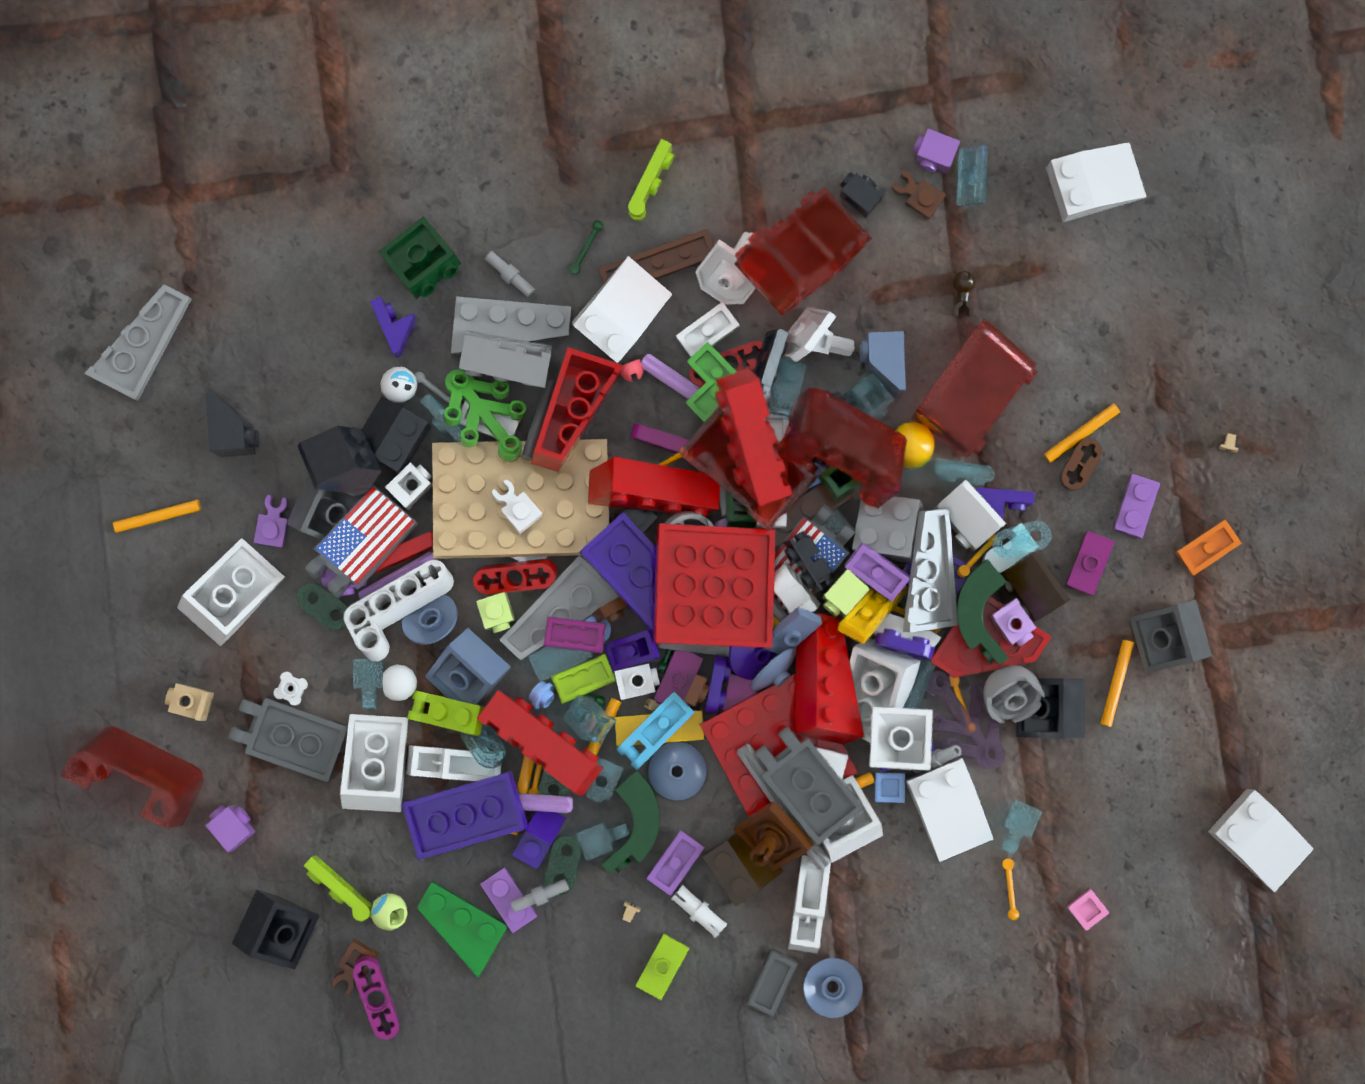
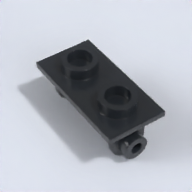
(811, 572)

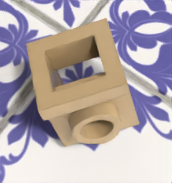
(199, 701)

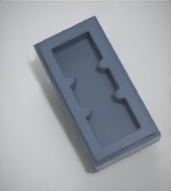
(794, 630)

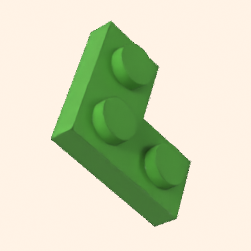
(709, 367)

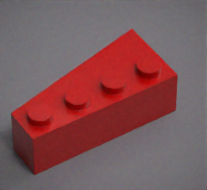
(574, 402)
(751, 437)
(652, 487)
(825, 686)
(541, 743)

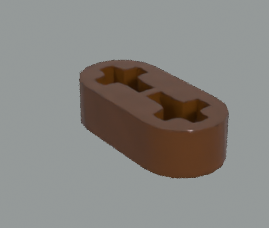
(1086, 468)

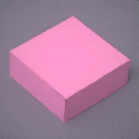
(1087, 909)

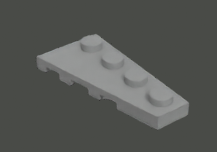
(509, 319)
(140, 346)
(931, 582)
(572, 596)

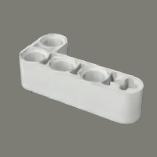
(400, 606)

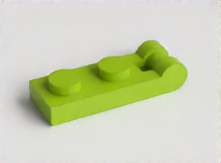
(649, 182)
(446, 713)
(339, 888)

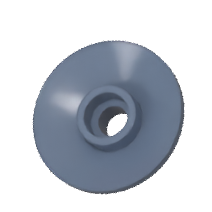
(431, 621)
(775, 671)
(680, 755)
(834, 1003)

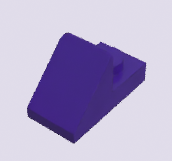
(396, 332)
(998, 497)
(631, 650)
(539, 837)

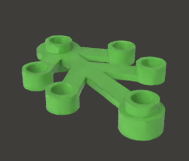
(483, 409)

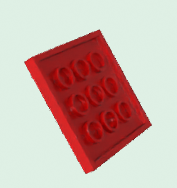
(714, 586)
(758, 722)

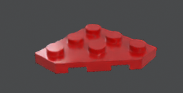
(959, 660)

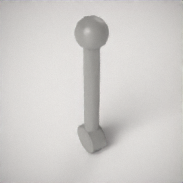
(420, 377)

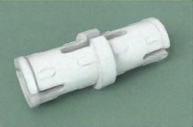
(699, 911)

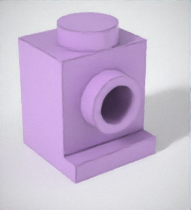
(1002, 620)

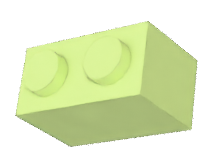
(844, 594)

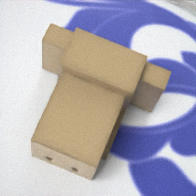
(1229, 444)
(651, 704)
(630, 911)

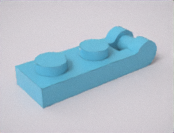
(656, 729)

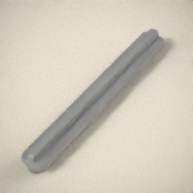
(756, 768)

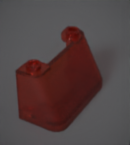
(975, 389)

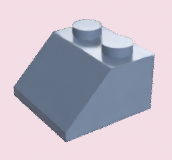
(886, 358)
(467, 669)

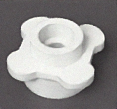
(294, 696)

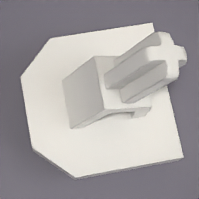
(721, 277)
(812, 334)

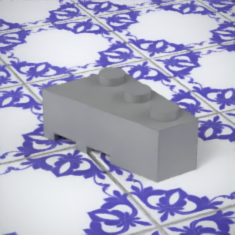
(505, 358)

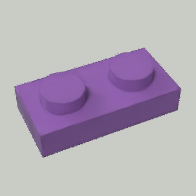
(1136, 506)
(877, 571)
(675, 862)
(501, 891)

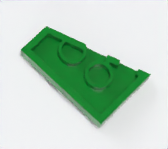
(462, 925)

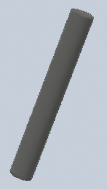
(538, 420)

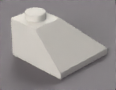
(901, 738)

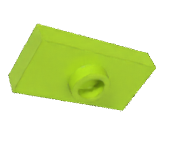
(583, 678)
(662, 966)

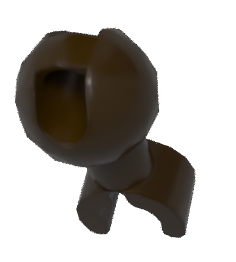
(964, 288)

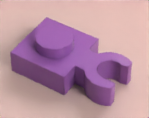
(271, 528)

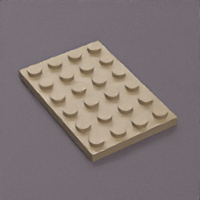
(471, 521)

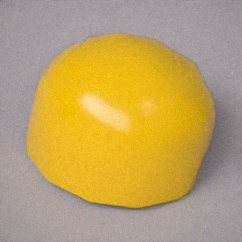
(920, 444)

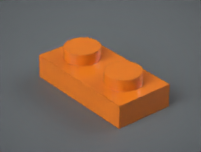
(1208, 547)

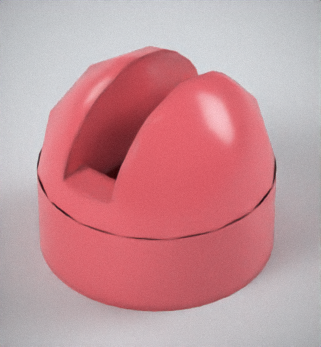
(630, 368)

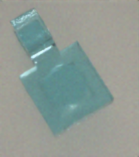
(368, 677)
(1021, 822)
(598, 840)

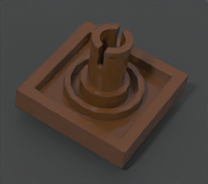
(773, 837)

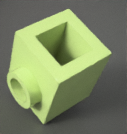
(496, 612)

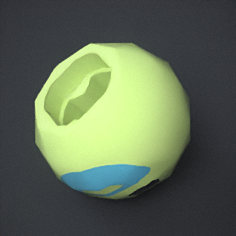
(388, 911)

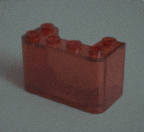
(802, 252)

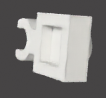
(519, 509)

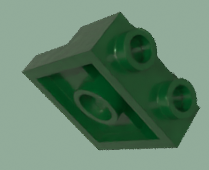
(420, 258)

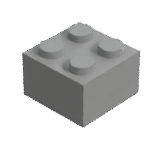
(889, 528)

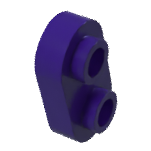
(892, 641)
(716, 697)

